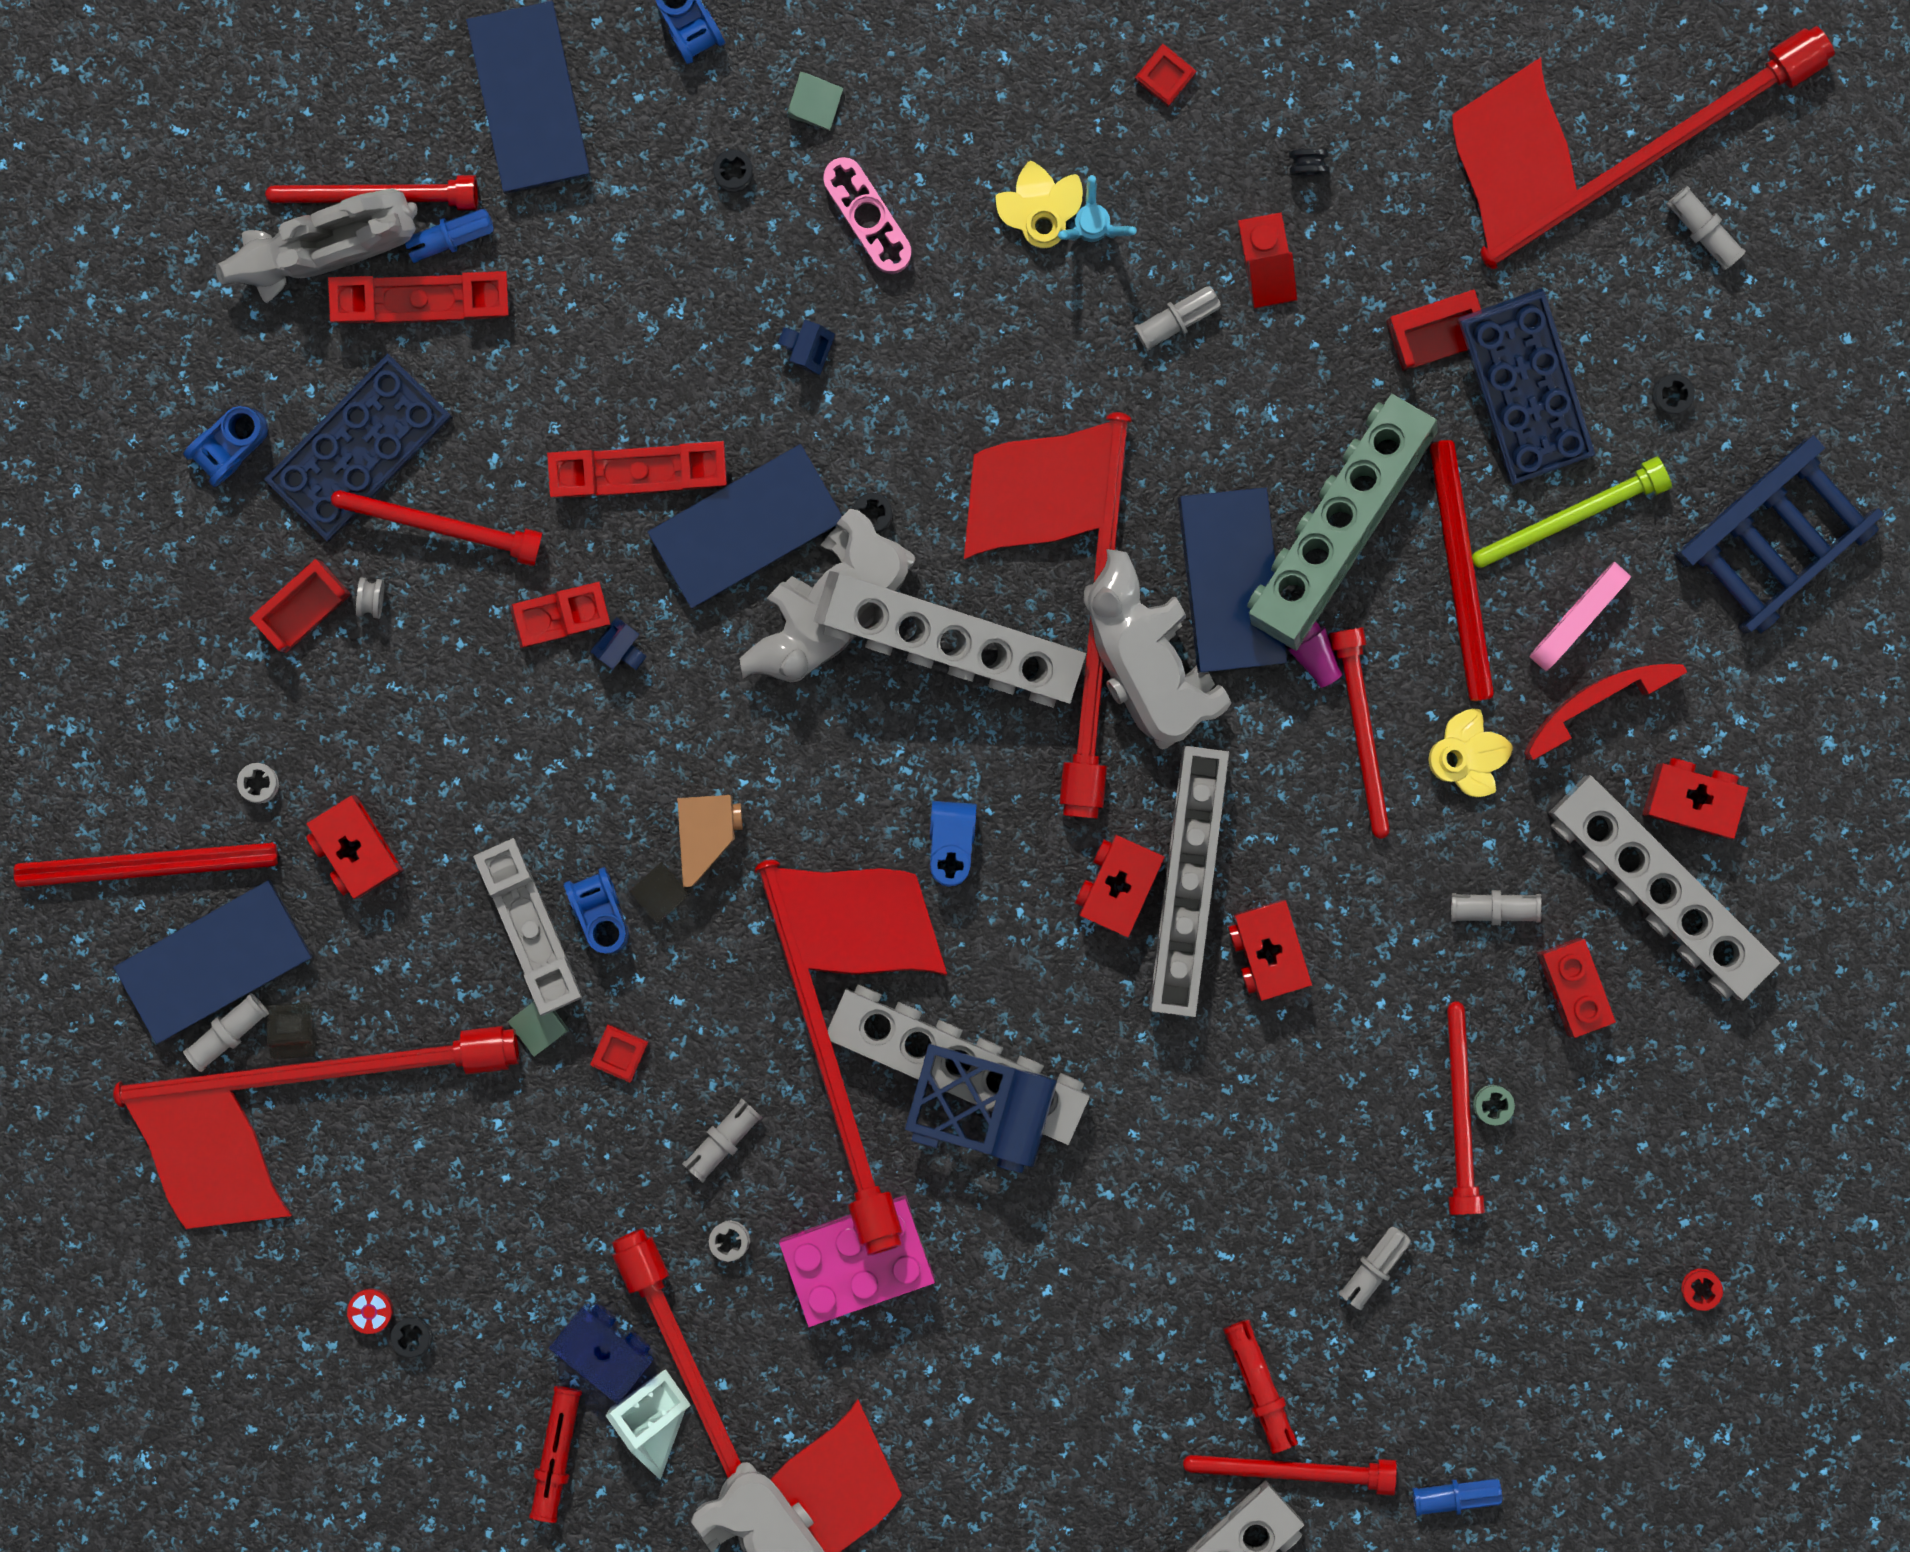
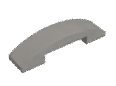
(528, 926)

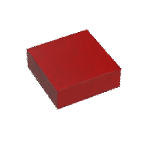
(1165, 75)
(619, 1053)

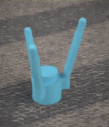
(1093, 220)

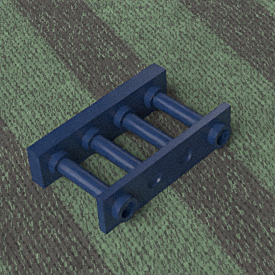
(1771, 493)

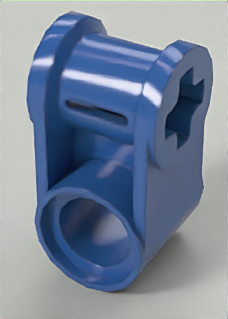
(688, 23)
(225, 445)
(951, 833)
(597, 909)

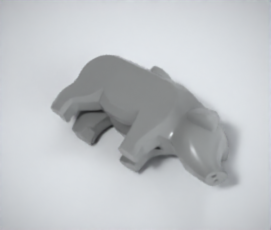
(321, 241)
(802, 642)
(1141, 659)
(757, 1514)

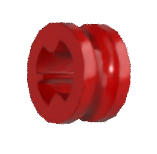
(1715, 1286)

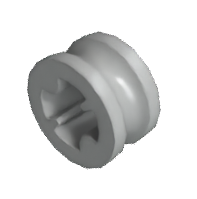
(370, 598)
(249, 772)
(734, 1253)

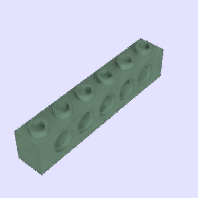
(1293, 619)

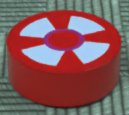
(369, 1311)

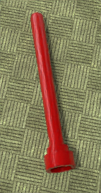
(458, 192)
(521, 544)
(1349, 647)
(1466, 1195)
(1377, 1476)

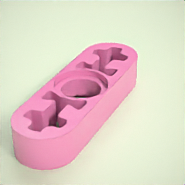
(859, 181)
(1580, 616)

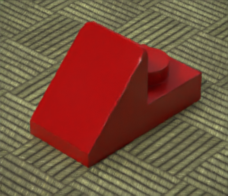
(1267, 260)

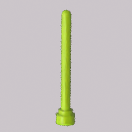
(1648, 479)

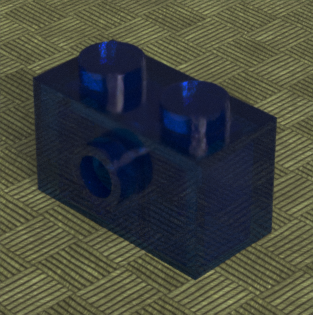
(602, 1351)

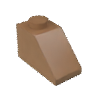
(705, 831)

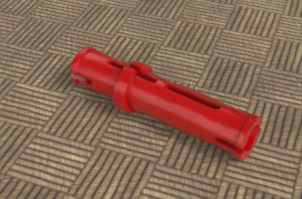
(1257, 1378)
(546, 1505)

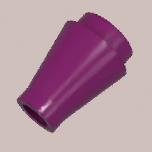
(1317, 656)

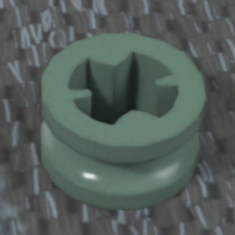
(1503, 1115)

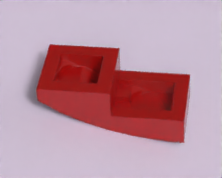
(559, 615)

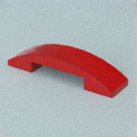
(418, 298)
(637, 470)
(1553, 731)

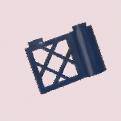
(1015, 1120)

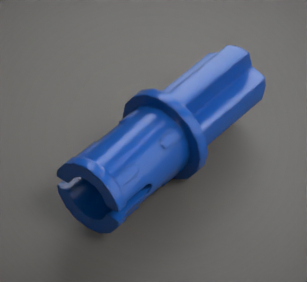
(450, 234)
(1457, 1496)

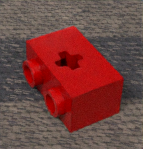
(1669, 802)
(353, 822)
(1121, 911)
(1289, 967)
(1576, 987)

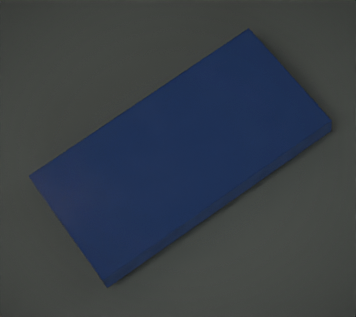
(528, 97)
(1526, 386)
(358, 445)
(746, 526)
(1225, 561)
(213, 962)

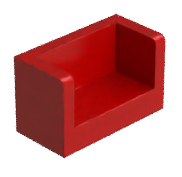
(1431, 330)
(300, 606)

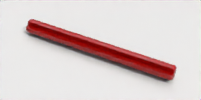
(1461, 570)
(145, 864)

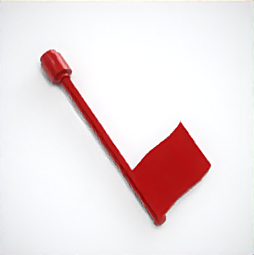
(1524, 164)
(1043, 495)
(853, 927)
(209, 1148)
(835, 1478)

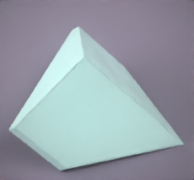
(650, 1420)

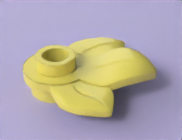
(1038, 199)
(1476, 754)

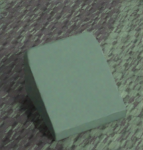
(814, 101)
(536, 1030)

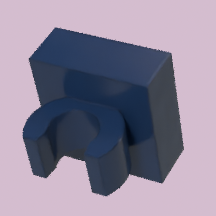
(809, 346)
(617, 645)

